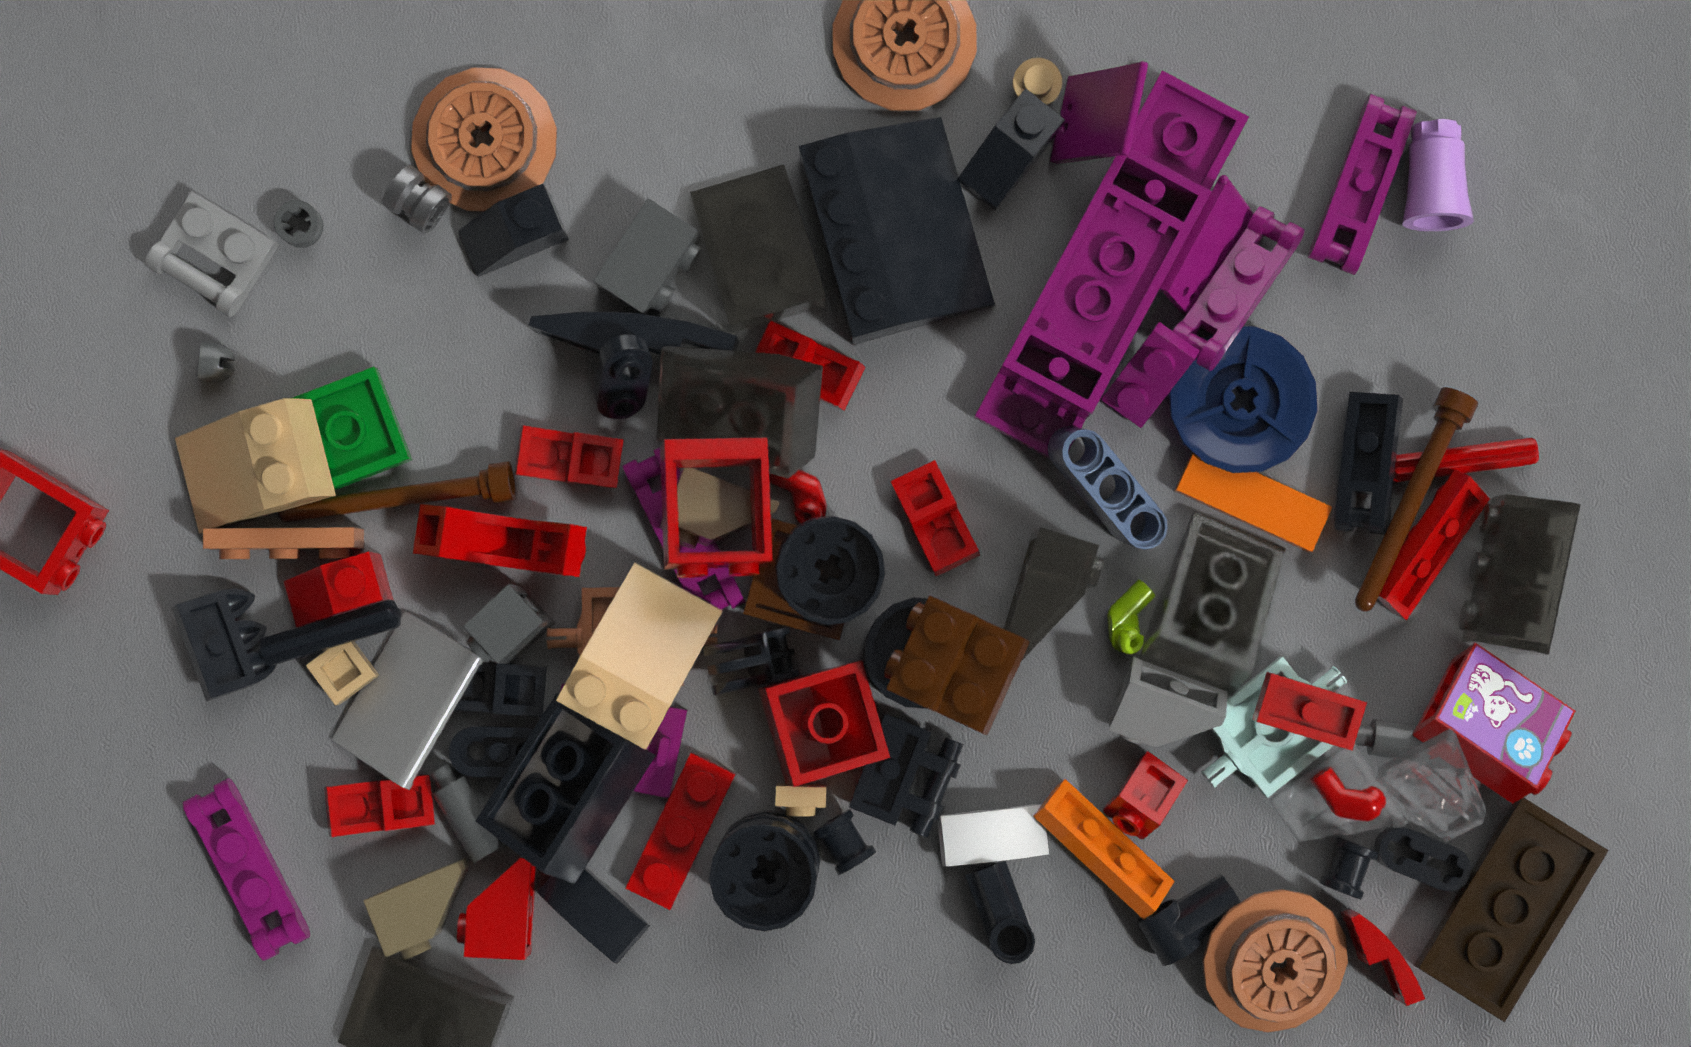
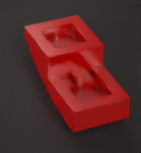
(839, 372)
(568, 457)
(935, 518)
(378, 806)
(1374, 946)

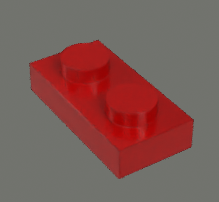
(1309, 711)

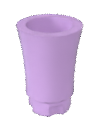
(1437, 178)

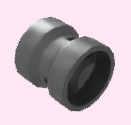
(419, 201)

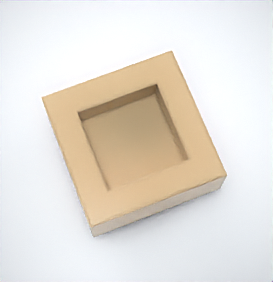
(342, 671)
(801, 799)

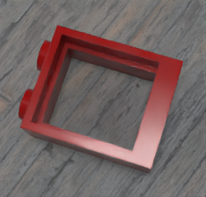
(717, 453)
(82, 532)

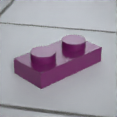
(1150, 375)

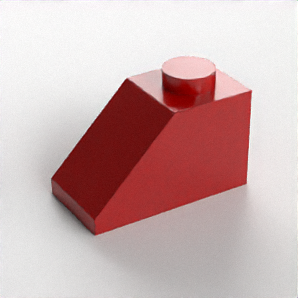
(338, 588)
(501, 917)

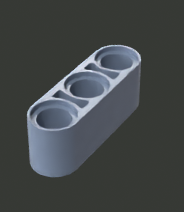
(1128, 497)

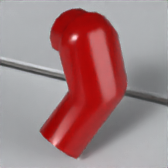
(806, 494)
(1348, 803)

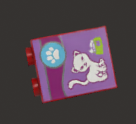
(1501, 721)

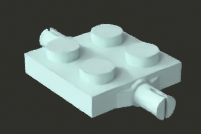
(1259, 750)

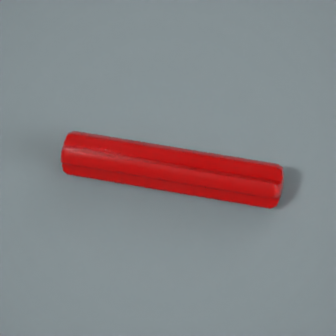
(1474, 458)

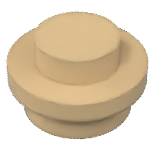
(1040, 78)

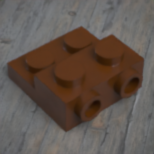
(955, 664)

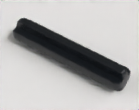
(330, 632)

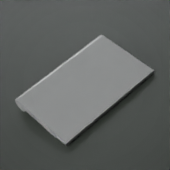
(409, 702)

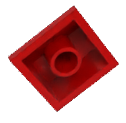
(824, 723)

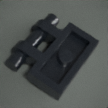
(886, 783)

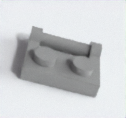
(220, 239)

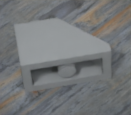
(1164, 706)

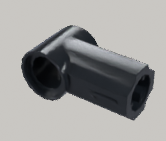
(1000, 907)
(1181, 924)

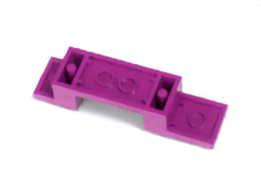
(1113, 265)

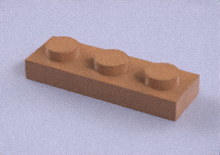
(283, 542)

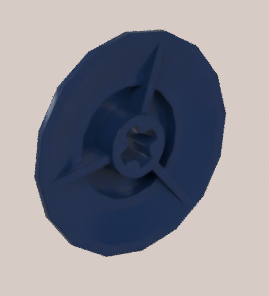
(1280, 407)

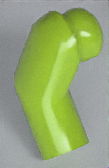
(1124, 621)

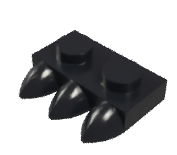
(220, 643)

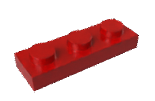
(1432, 543)
(680, 831)

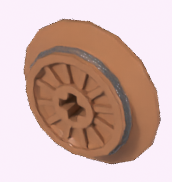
(910, 74)
(518, 123)
(1271, 930)

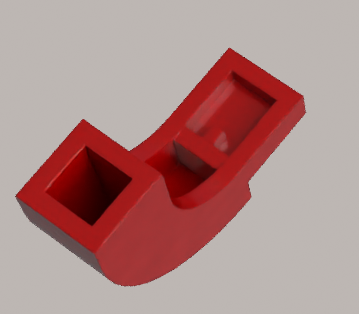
(500, 540)

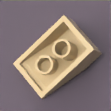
(255, 463)
(639, 655)

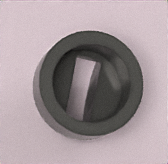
(210, 362)

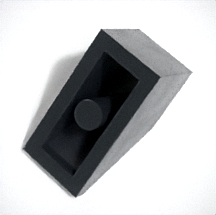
(1011, 149)
(513, 230)

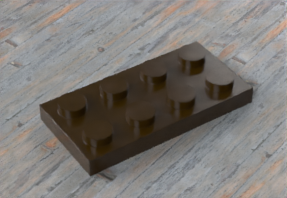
(1511, 908)

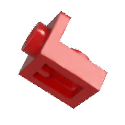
(1145, 797)

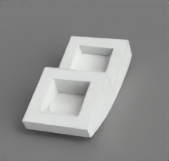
(991, 835)

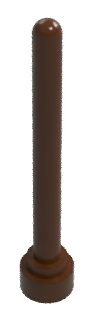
(1452, 411)
(494, 483)

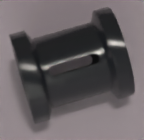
(844, 842)
(1349, 868)

